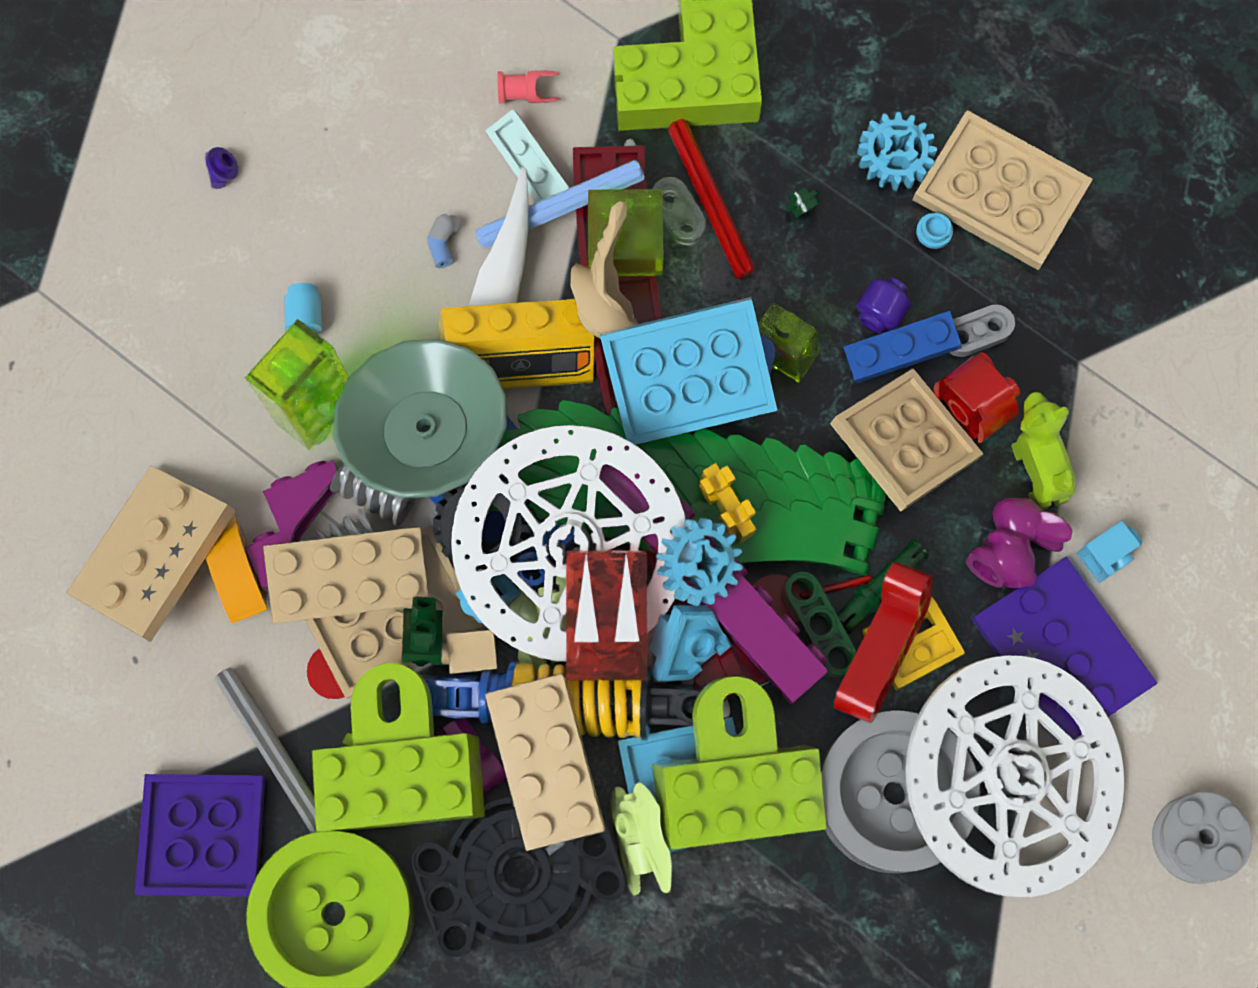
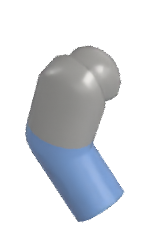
(438, 237)

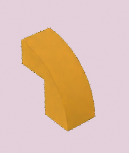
(235, 575)

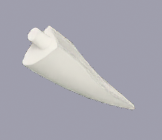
(503, 268)

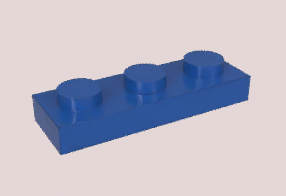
(903, 347)

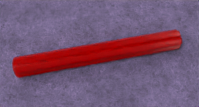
(711, 199)

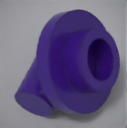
(221, 167)

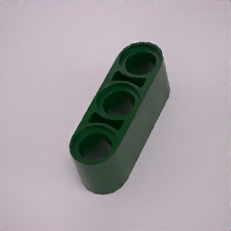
(818, 605)

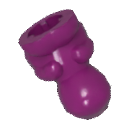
(1007, 553)

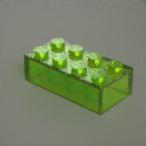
(300, 384)

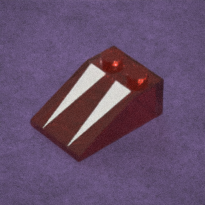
(606, 615)

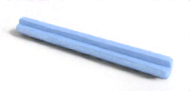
(567, 200)

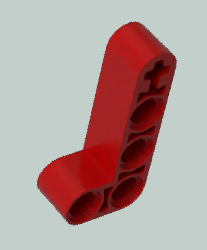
(886, 643)

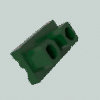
(422, 633)

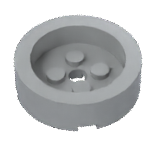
(853, 785)

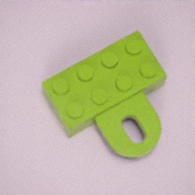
(396, 768)
(739, 782)

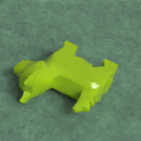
(1045, 452)

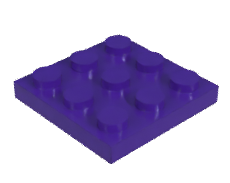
(200, 835)

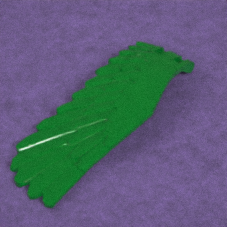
(798, 497)

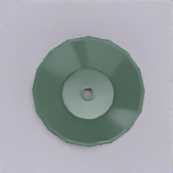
(413, 388)

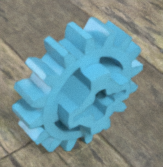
(893, 137)
(713, 565)

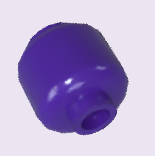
(883, 305)

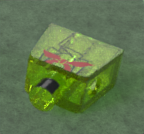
(791, 340)

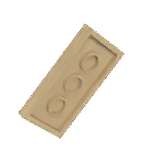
(345, 574)
(545, 761)

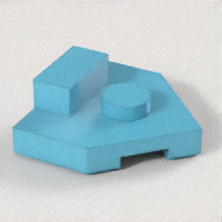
(685, 642)

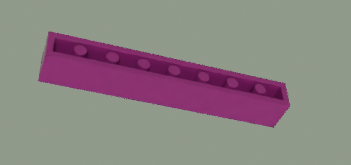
(743, 613)

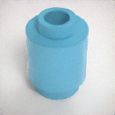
(305, 304)

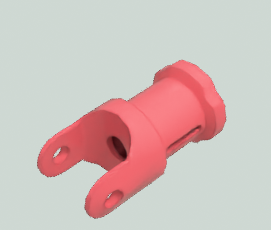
(522, 87)

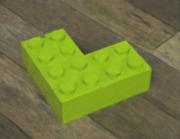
(701, 79)

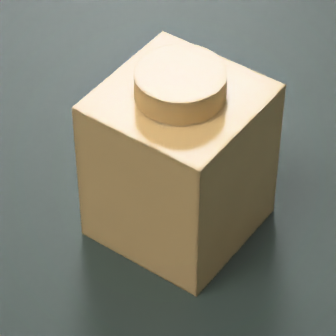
(470, 650)

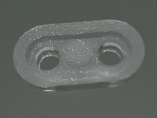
(681, 212)

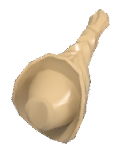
(597, 289)

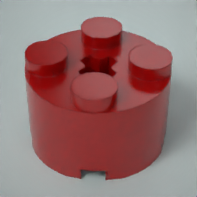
(979, 397)

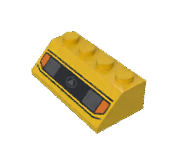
(524, 341)

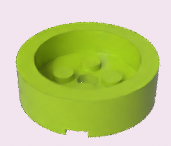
(290, 903)

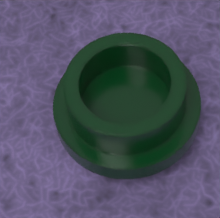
(803, 201)

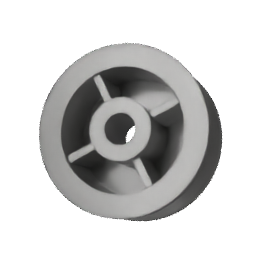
(1223, 833)

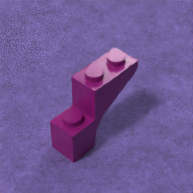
(295, 506)

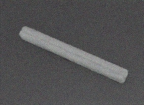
(268, 745)

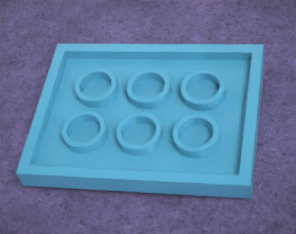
(689, 371)

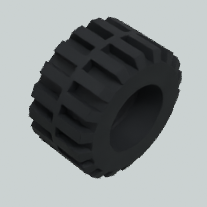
(445, 518)

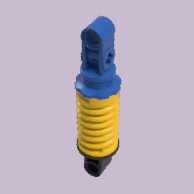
(599, 705)

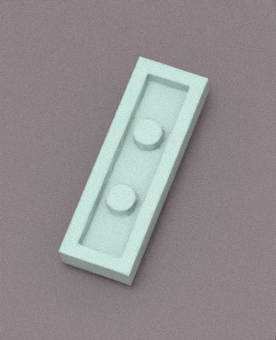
(523, 150)

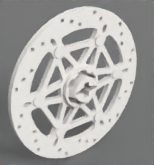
(517, 491)
(1015, 775)

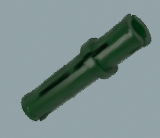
(869, 598)

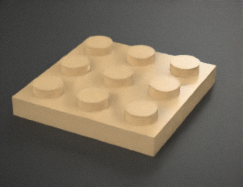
(906, 439)

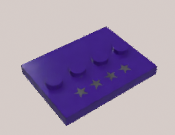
(1070, 629)

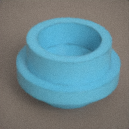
(934, 230)

